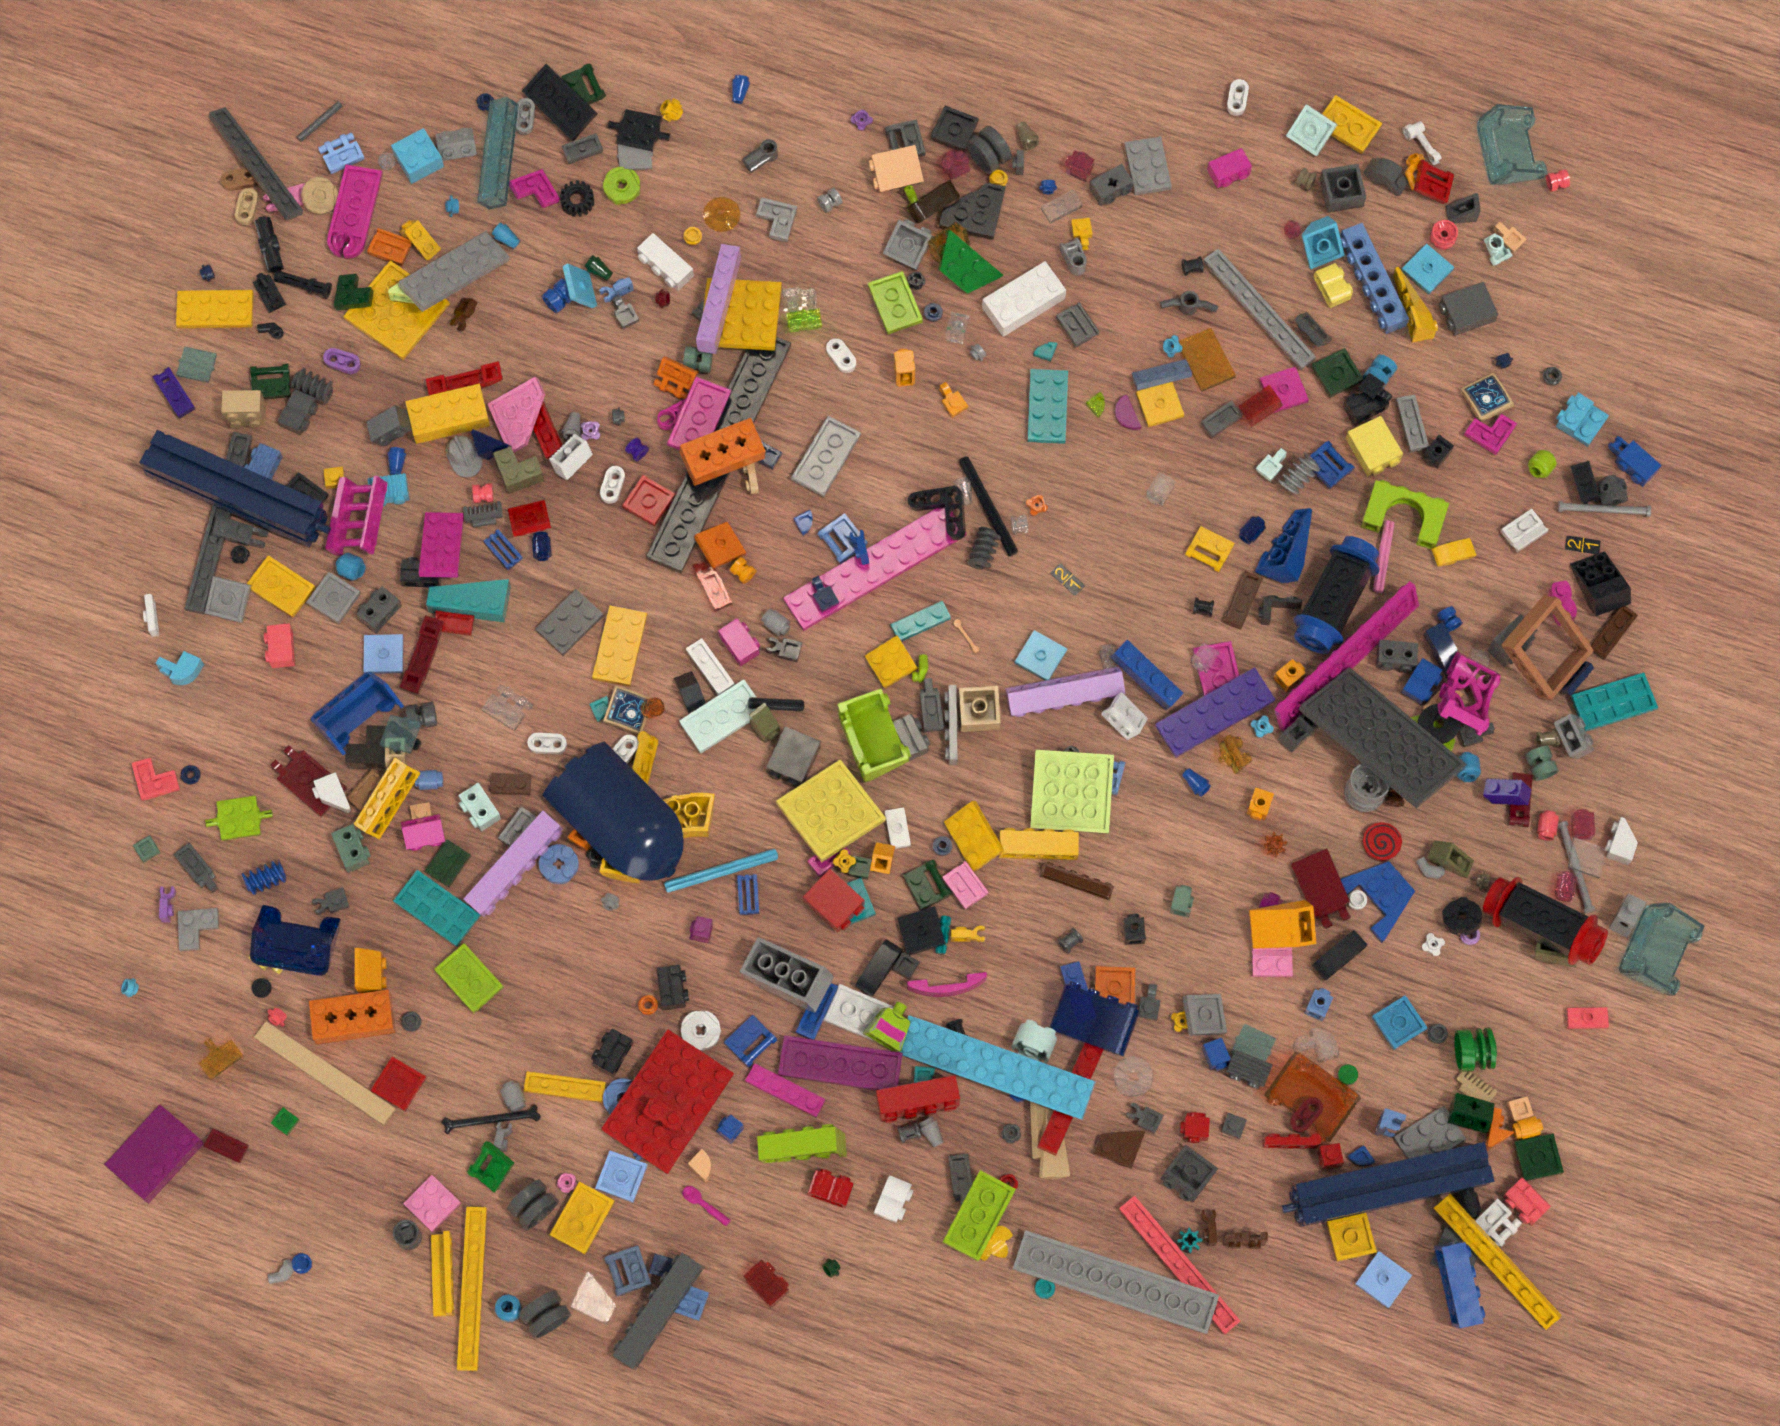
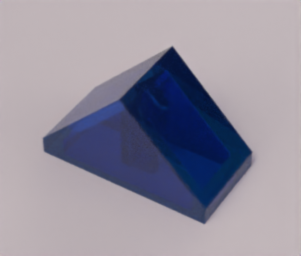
(487, 445)

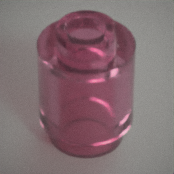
(1566, 886)

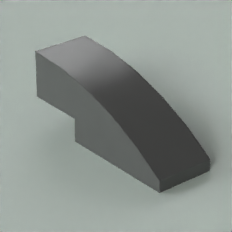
(1298, 733)

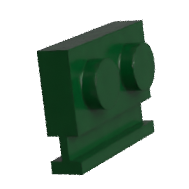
(447, 863)

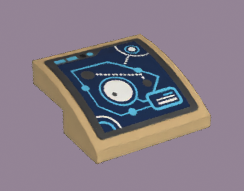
(1487, 397)
(625, 710)

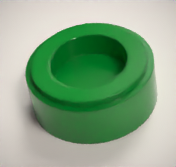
(1348, 1074)

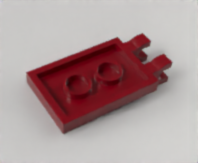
(299, 778)
(1322, 886)

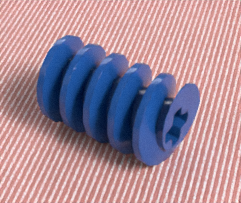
(264, 877)

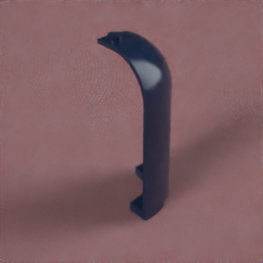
(618, 814)

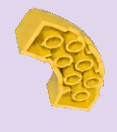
(694, 815)

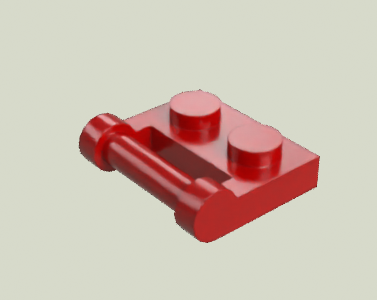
(1431, 186)

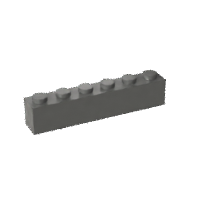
(658, 1311)

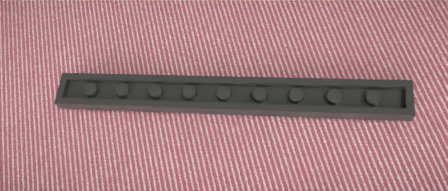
(213, 545)

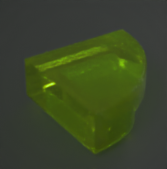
(1096, 404)

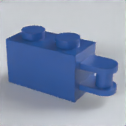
(1634, 461)

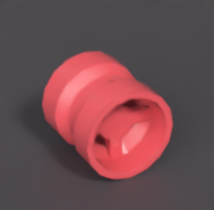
(1557, 180)
(482, 493)

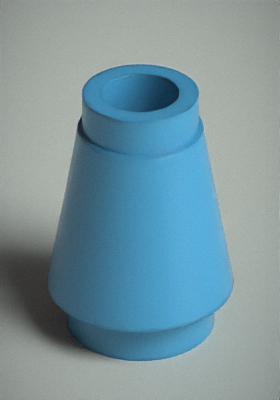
(505, 235)

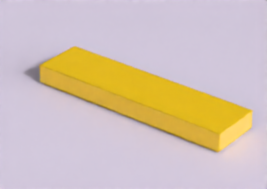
(564, 1086)

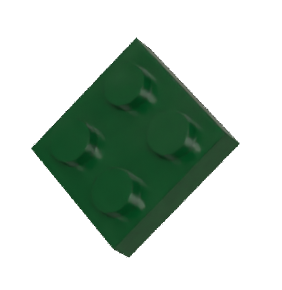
(1337, 372)
(1538, 1157)

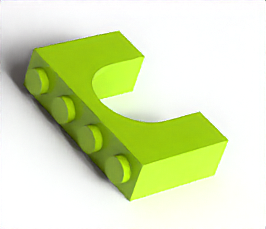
(1430, 509)

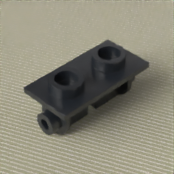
(268, 292)

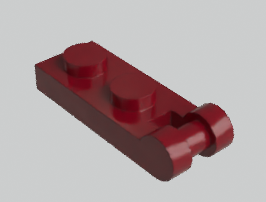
(1525, 809)

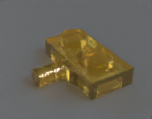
(220, 1058)

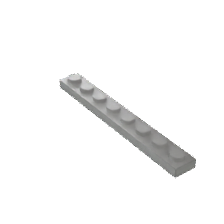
(1259, 309)

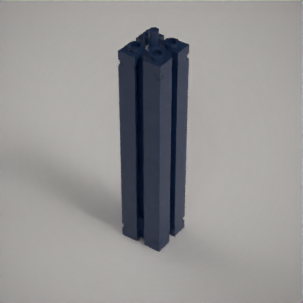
(234, 489)
(1390, 1185)

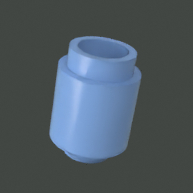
(429, 780)

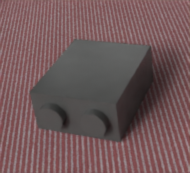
(1468, 309)

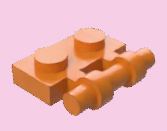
(676, 373)

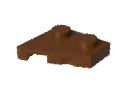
(1120, 1147)
(1236, 1240)

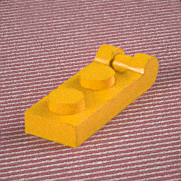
(645, 755)

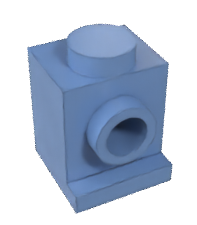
(1314, 1009)

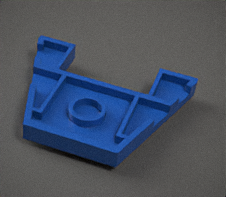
(1386, 890)

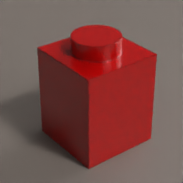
(1330, 1156)

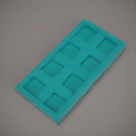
(1047, 406)
(1614, 701)
(436, 908)

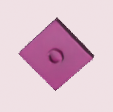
(1287, 387)

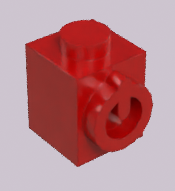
(1195, 1127)

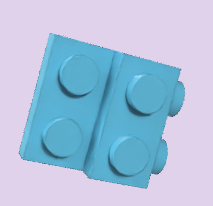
(1581, 419)

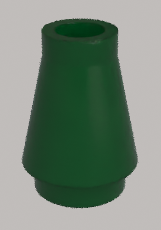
(598, 268)

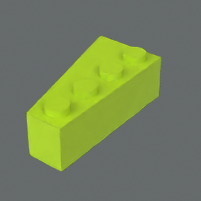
(801, 1144)

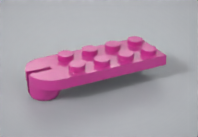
(353, 211)

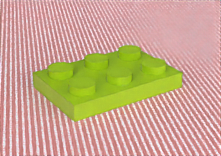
(895, 302)
(468, 978)

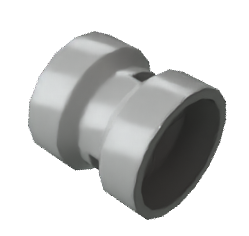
(829, 200)

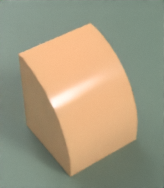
(701, 1165)

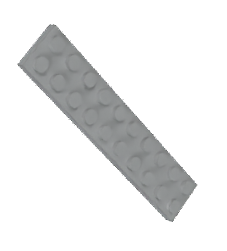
(1116, 1282)

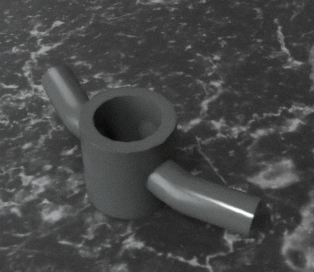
(1189, 309)

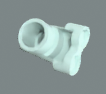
(1499, 253)

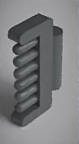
(483, 518)

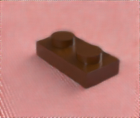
(510, 784)

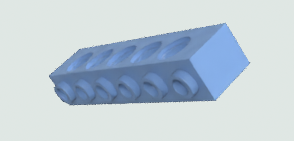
(1388, 321)

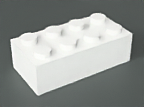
(1024, 299)

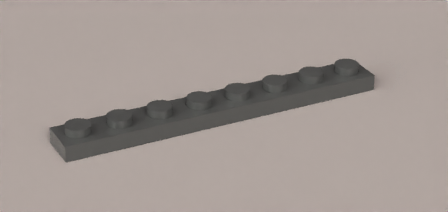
(255, 163)

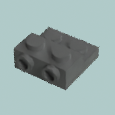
(1188, 1174)

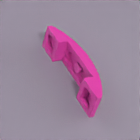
(972, 981)

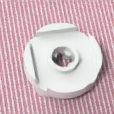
(701, 1019)

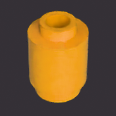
(1527, 1128)

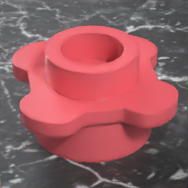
(277, 1017)

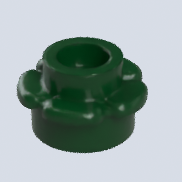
(831, 1268)

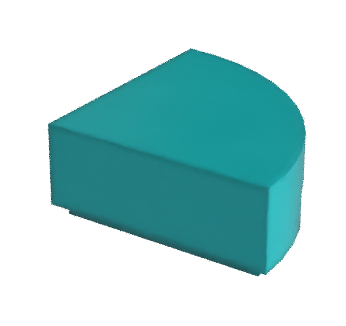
(1046, 351)
(600, 708)
(923, 1074)

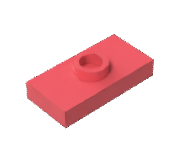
(1587, 1018)

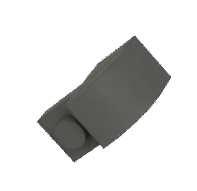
(1388, 173)

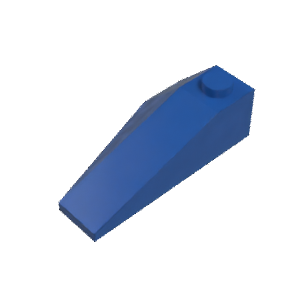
(1287, 555)

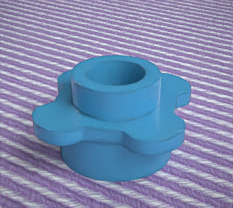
(452, 206)

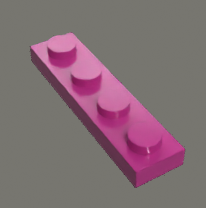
(785, 1090)

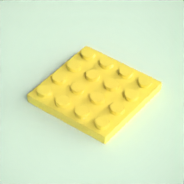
(830, 810)

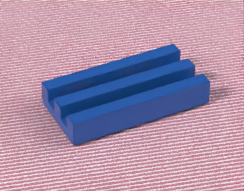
(493, 537)
(746, 878)

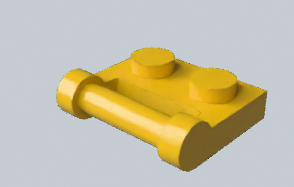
(1212, 544)

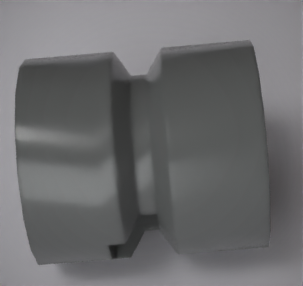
(425, 714)
(407, 1235)

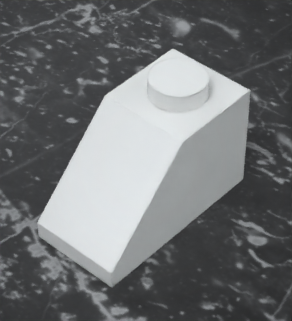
(331, 792)

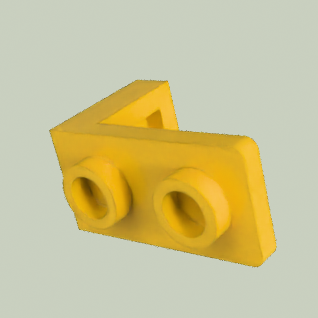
(420, 238)

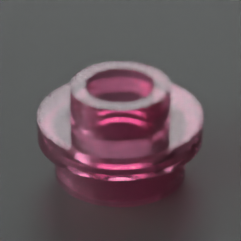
(1292, 229)

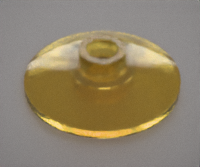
(725, 221)

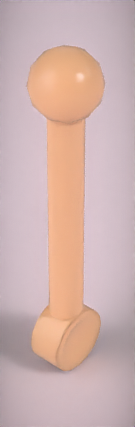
(957, 623)

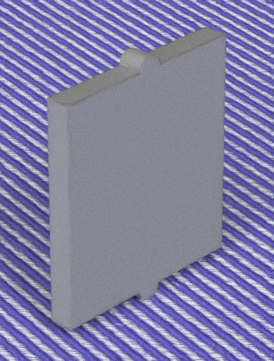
(634, 158)

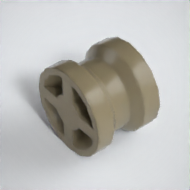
(1306, 178)

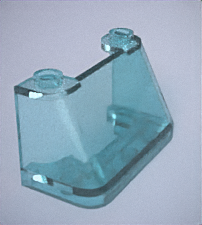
(1508, 146)
(1659, 946)

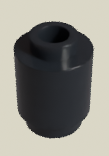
(1470, 1202)

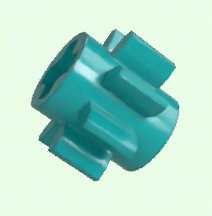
(1193, 1236)

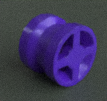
(637, 449)

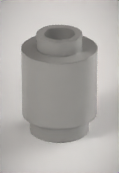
(776, 622)
(513, 1096)

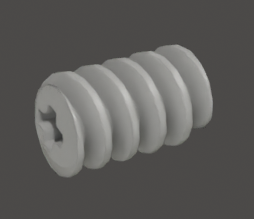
(1300, 474)

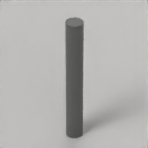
(319, 121)

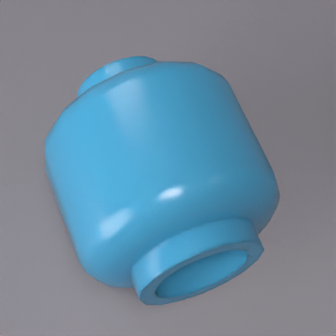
(350, 566)
(1472, 769)
(508, 1301)

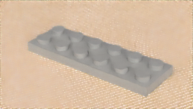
(453, 271)

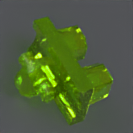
(804, 320)

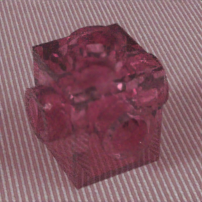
(958, 169)

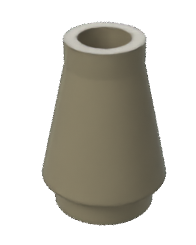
(1027, 136)

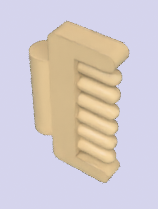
(1470, 1089)

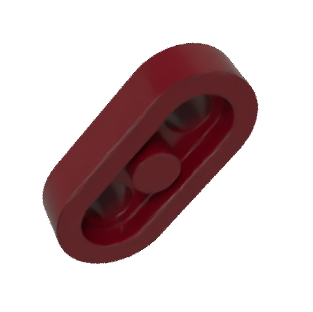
(1305, 1115)

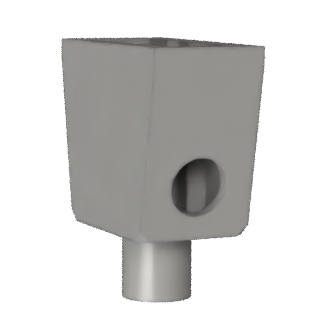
(1628, 913)

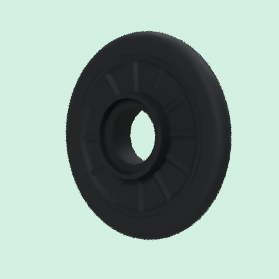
(1444, 734)

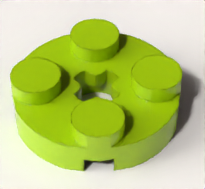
(619, 195)

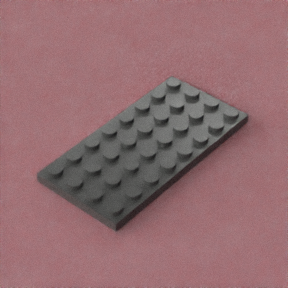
(1382, 737)

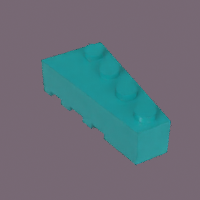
(482, 599)

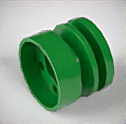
(1472, 1050)

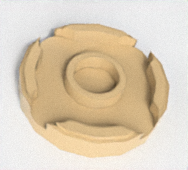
(319, 195)

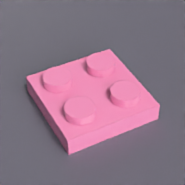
(432, 1203)

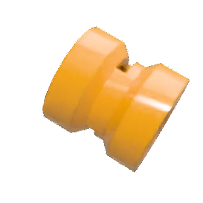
(743, 570)

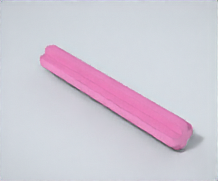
(1383, 557)

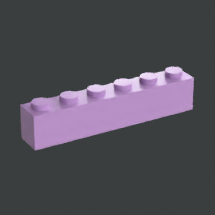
(718, 299)
(1064, 691)
(513, 864)

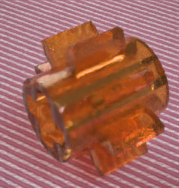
(1271, 848)

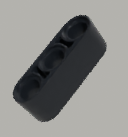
(1339, 955)
(879, 967)

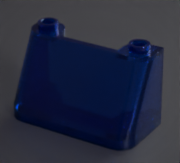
(293, 945)

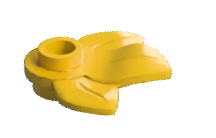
(997, 1244)

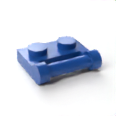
(1329, 473)
(746, 1036)

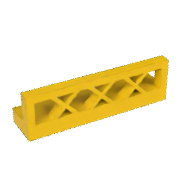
(384, 797)
(442, 1274)

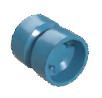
(1382, 368)

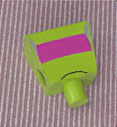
(889, 1027)

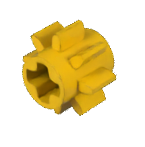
(671, 109)

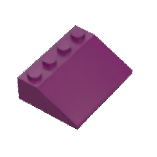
(154, 1153)

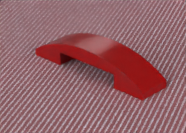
(486, 376)

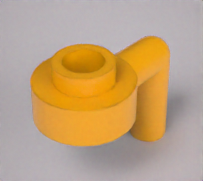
(1412, 163)

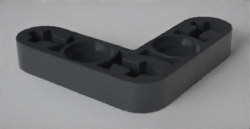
(945, 501)

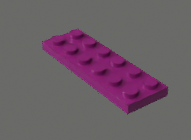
(839, 1063)

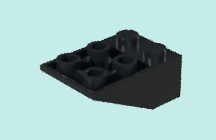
(1601, 583)

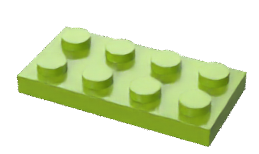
(979, 1215)

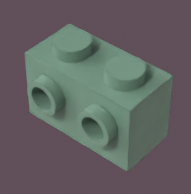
(350, 848)

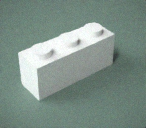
(665, 262)

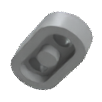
(525, 117)

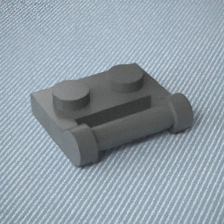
(910, 135)

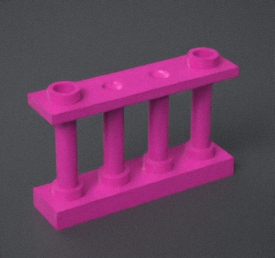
(341, 514)

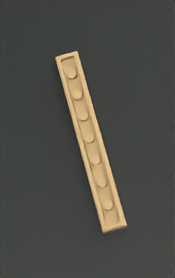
(325, 1073)

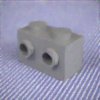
(1574, 736)

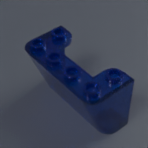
(1095, 1018)

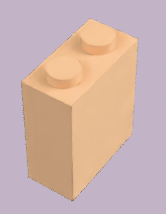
(896, 169)

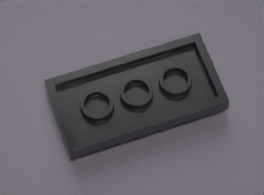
(559, 102)

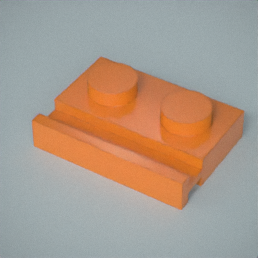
(389, 247)

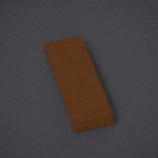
(1243, 600)
(1613, 632)

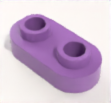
(342, 362)

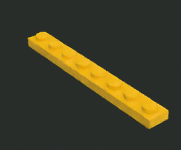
(1497, 1261)
(472, 1289)

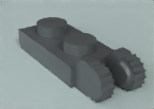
(238, 532)

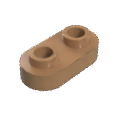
(239, 180)

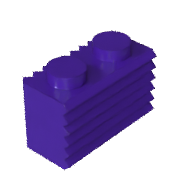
(1507, 791)

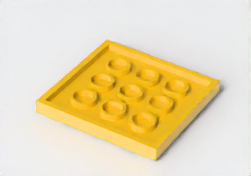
(751, 315)
(394, 323)

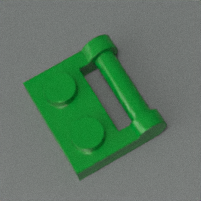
(495, 1171)

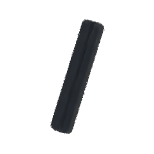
(776, 704)

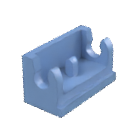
(1389, 1120)

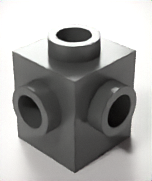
(1613, 490)

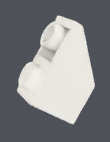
(1623, 843)

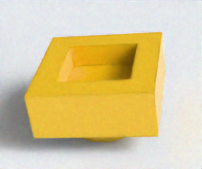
(332, 476)

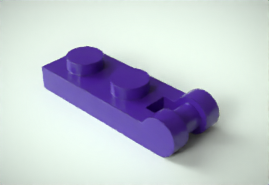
(174, 393)

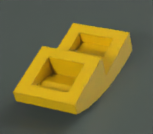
(1454, 551)

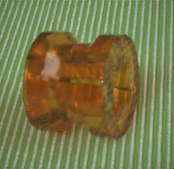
(656, 705)

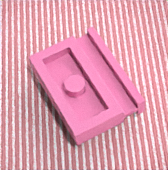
(965, 885)
(1272, 962)

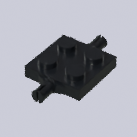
(639, 130)

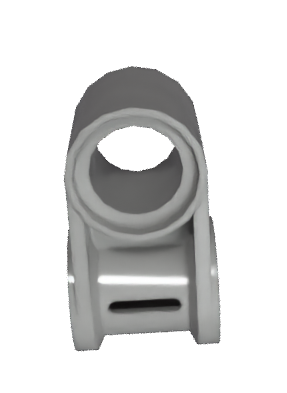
(1073, 253)

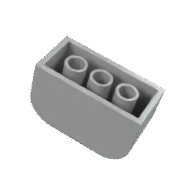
(786, 975)

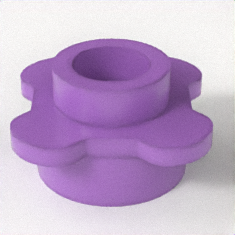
(861, 114)

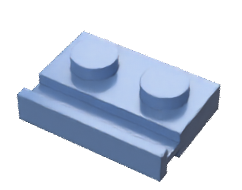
(693, 1303)

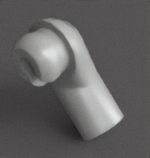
(1429, 870)
(283, 1274)

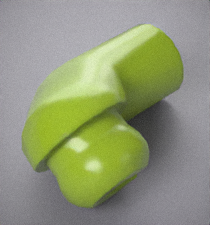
(923, 668)

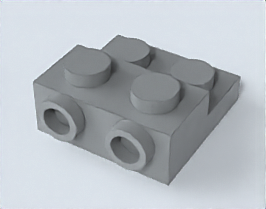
(908, 243)

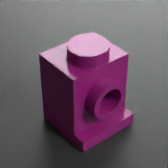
(701, 929)

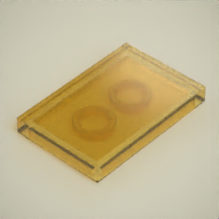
(1206, 359)

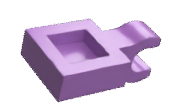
(166, 909)

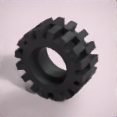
(580, 208)

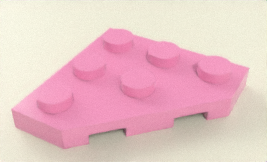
(517, 413)

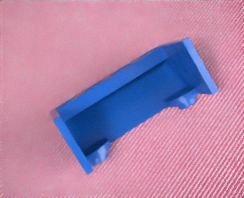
(352, 708)

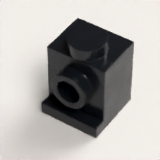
(1443, 447)
(1134, 936)

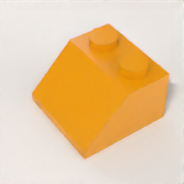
(369, 970)

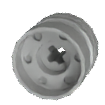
(1365, 789)

